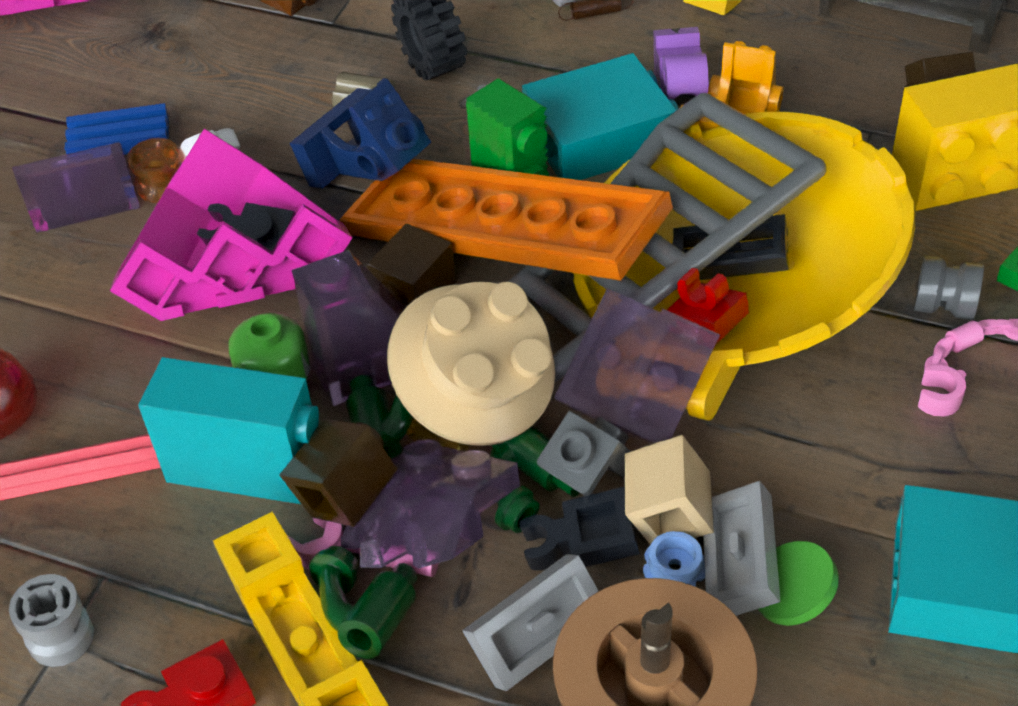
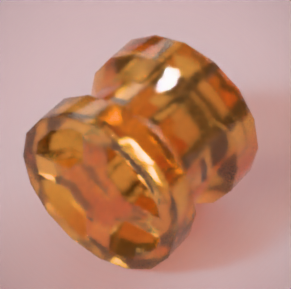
(153, 165)

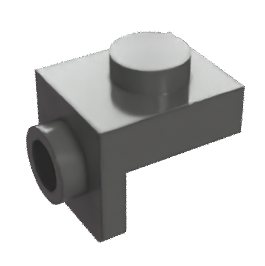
(583, 452)

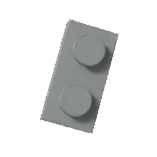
(742, 550)
(526, 625)

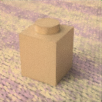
(668, 490)

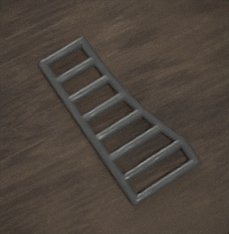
(722, 231)

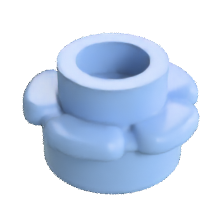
(678, 549)

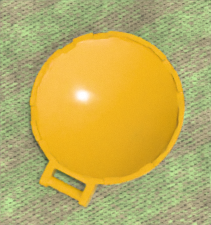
(843, 243)

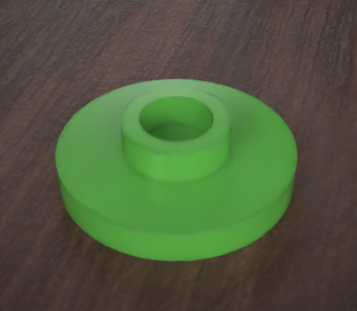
(805, 583)

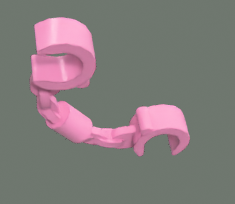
(939, 374)

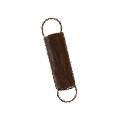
(590, 8)

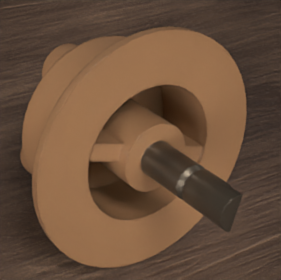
(654, 648)

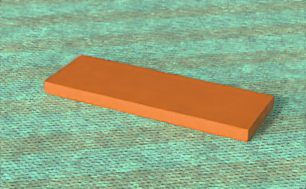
(515, 216)

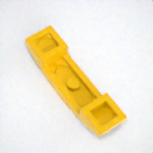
(291, 618)

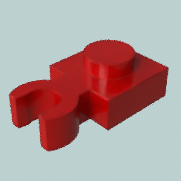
(200, 680)

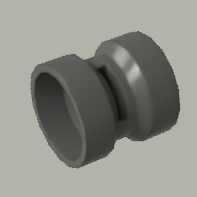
(948, 287)

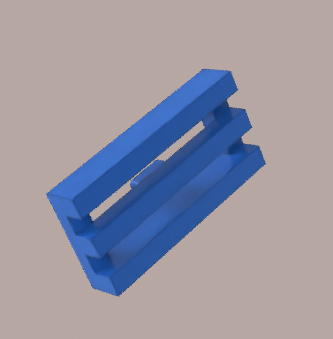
(123, 125)

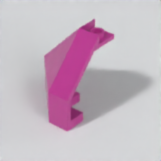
(175, 271)

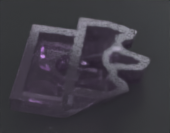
(430, 505)

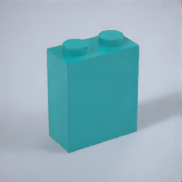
(599, 115)
(227, 426)
(956, 569)

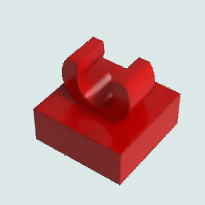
(710, 304)

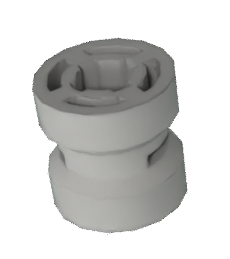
(51, 620)

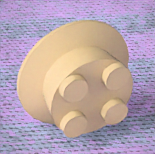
(472, 362)

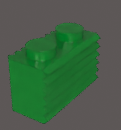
(507, 130)

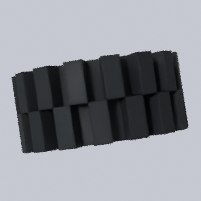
(429, 36)

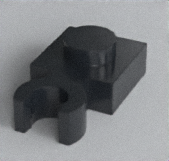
(256, 221)
(590, 528)

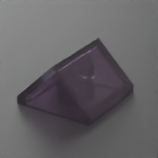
(77, 187)

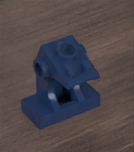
(382, 141)

